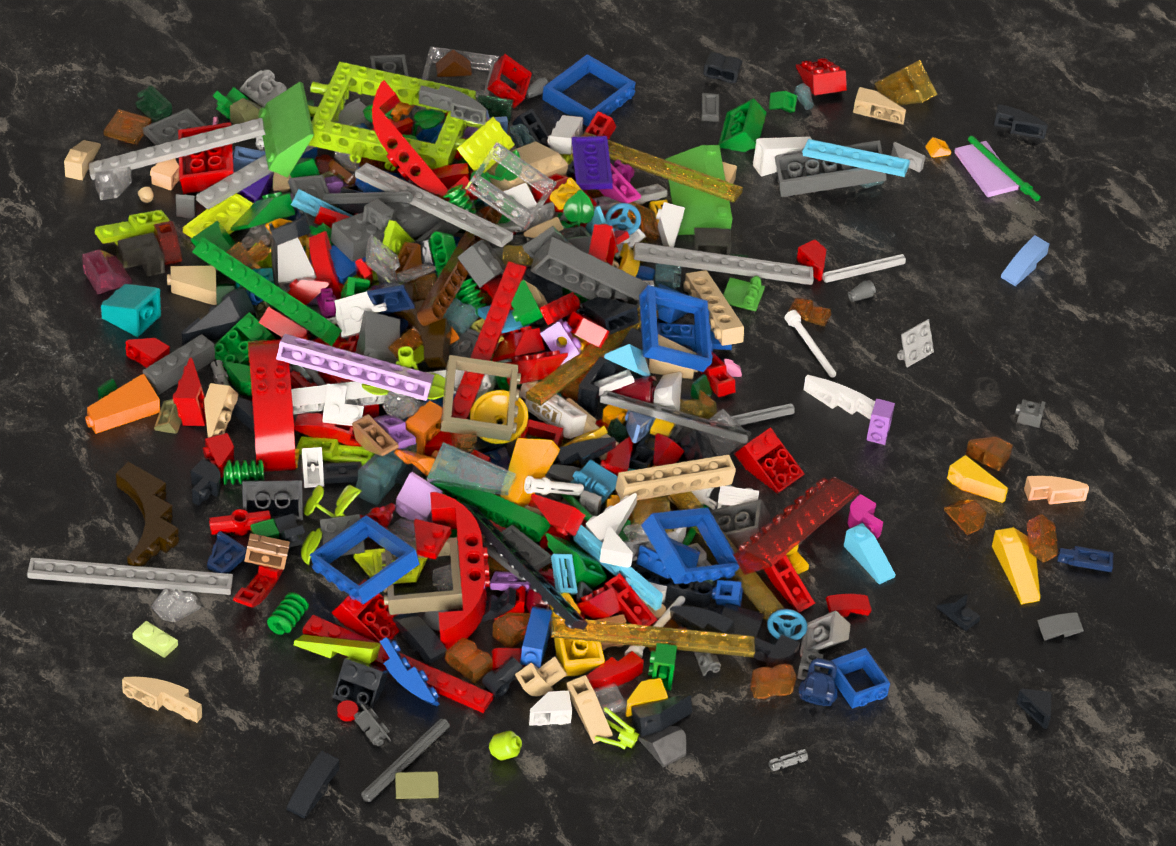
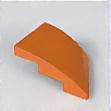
(422, 462)

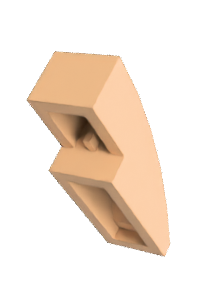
(1055, 489)

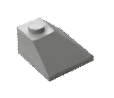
(825, 632)

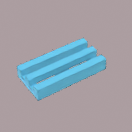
(560, 573)

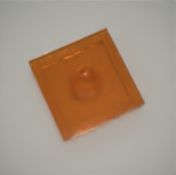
(127, 126)

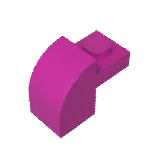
(863, 511)

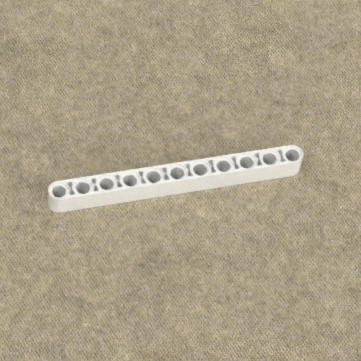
(313, 398)

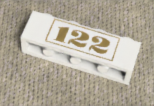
(556, 412)

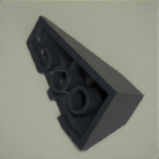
(220, 318)

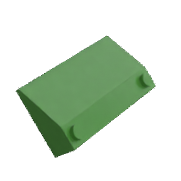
(286, 129)
(701, 208)

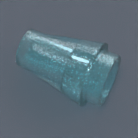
(804, 96)

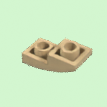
(280, 183)

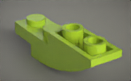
(136, 225)

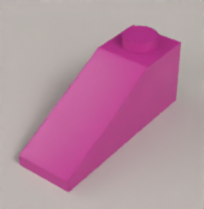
(622, 189)

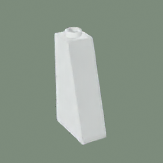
(769, 148)
(292, 264)

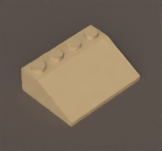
(538, 156)

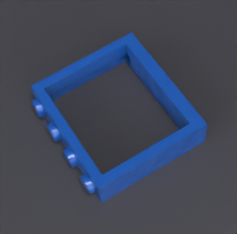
(553, 90)
(648, 299)
(702, 518)
(351, 537)

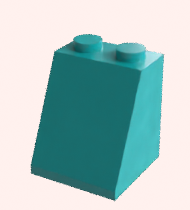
(133, 308)

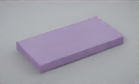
(984, 172)

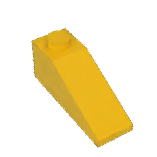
(974, 479)

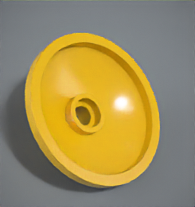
(493, 408)

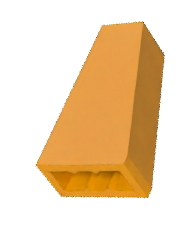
(533, 459)

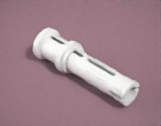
(545, 486)

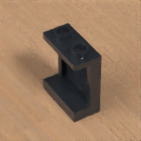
(588, 392)

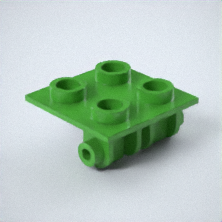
(744, 293)

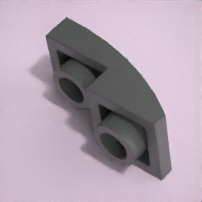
(1060, 624)

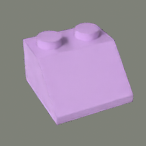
(414, 499)

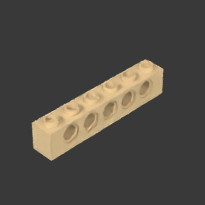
(722, 318)
(676, 478)

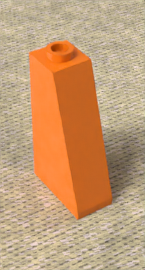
(124, 405)

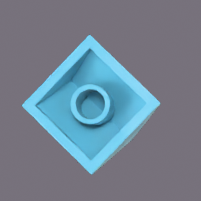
(630, 358)

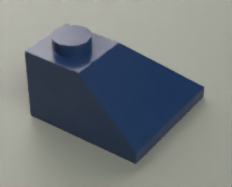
(393, 295)

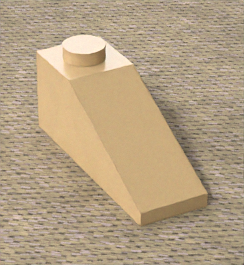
(79, 158)

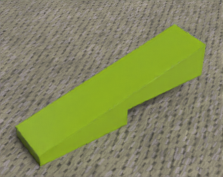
(334, 452)
(329, 647)

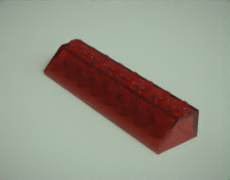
(794, 524)

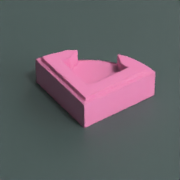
(732, 368)

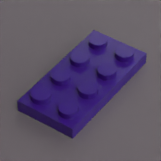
(592, 162)

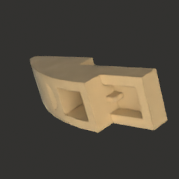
(158, 692)

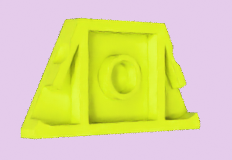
(372, 564)

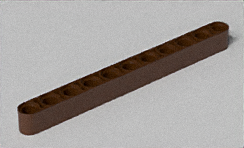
(452, 275)

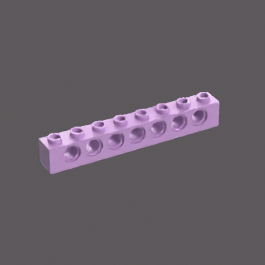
(355, 367)

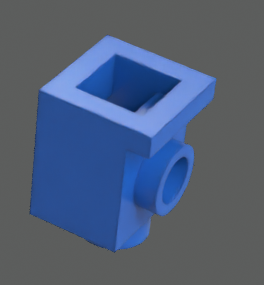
(728, 587)

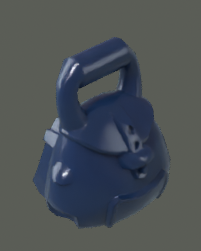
(818, 686)

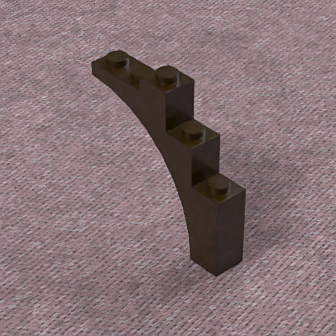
(434, 336)
(149, 496)

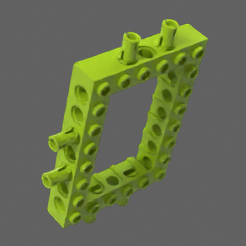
(364, 142)

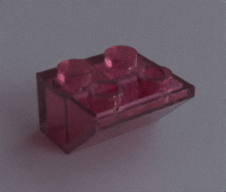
(104, 271)

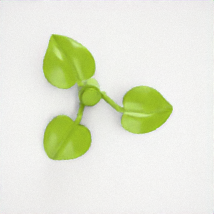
(409, 359)
(343, 501)

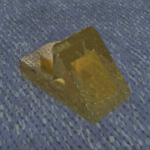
(516, 255)
(703, 407)

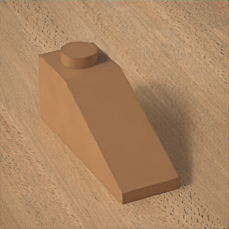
(373, 436)

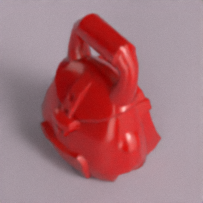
(382, 515)

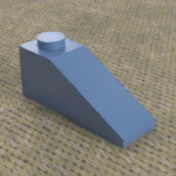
(638, 425)

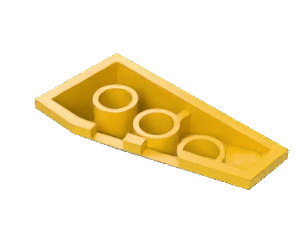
(1019, 565)
(577, 655)

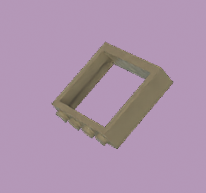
(482, 429)
(426, 601)

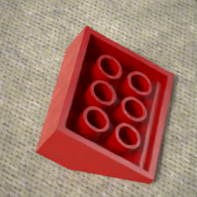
(205, 167)

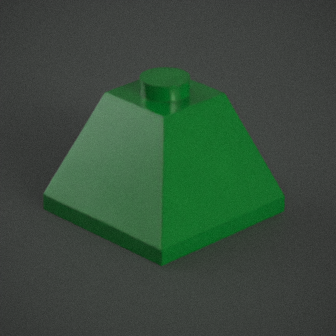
(217, 235)

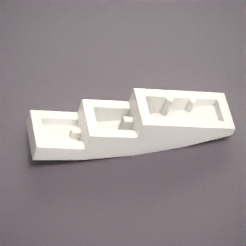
(836, 394)

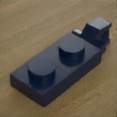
(1087, 558)

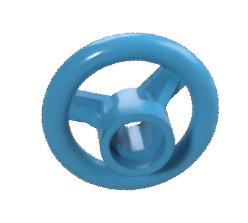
(624, 216)
(787, 627)

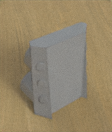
(262, 87)
(353, 114)

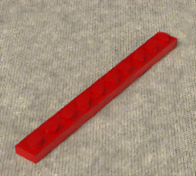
(488, 338)
(442, 682)

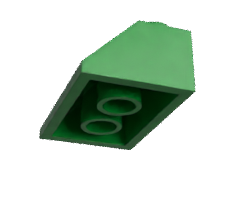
(742, 127)

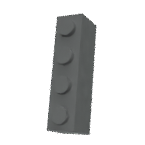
(170, 369)

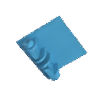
(596, 480)

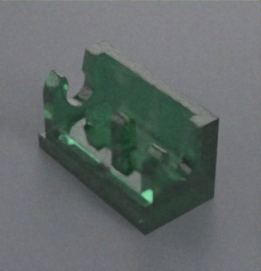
(154, 104)
(497, 106)

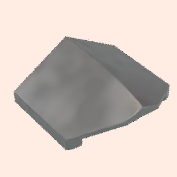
(666, 745)

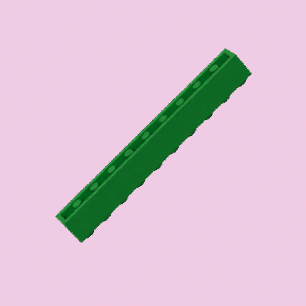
(267, 291)

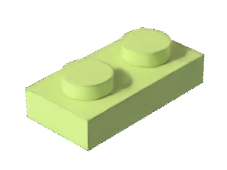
(155, 639)

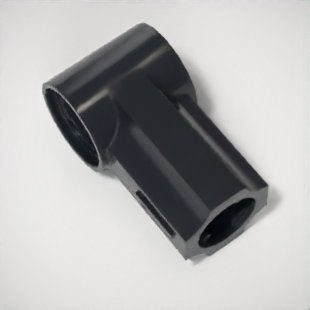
(499, 680)

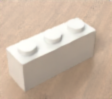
(561, 135)

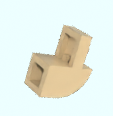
(540, 681)

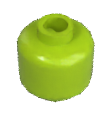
(505, 745)

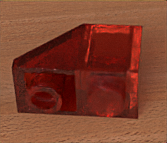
(168, 241)

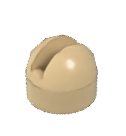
(145, 194)

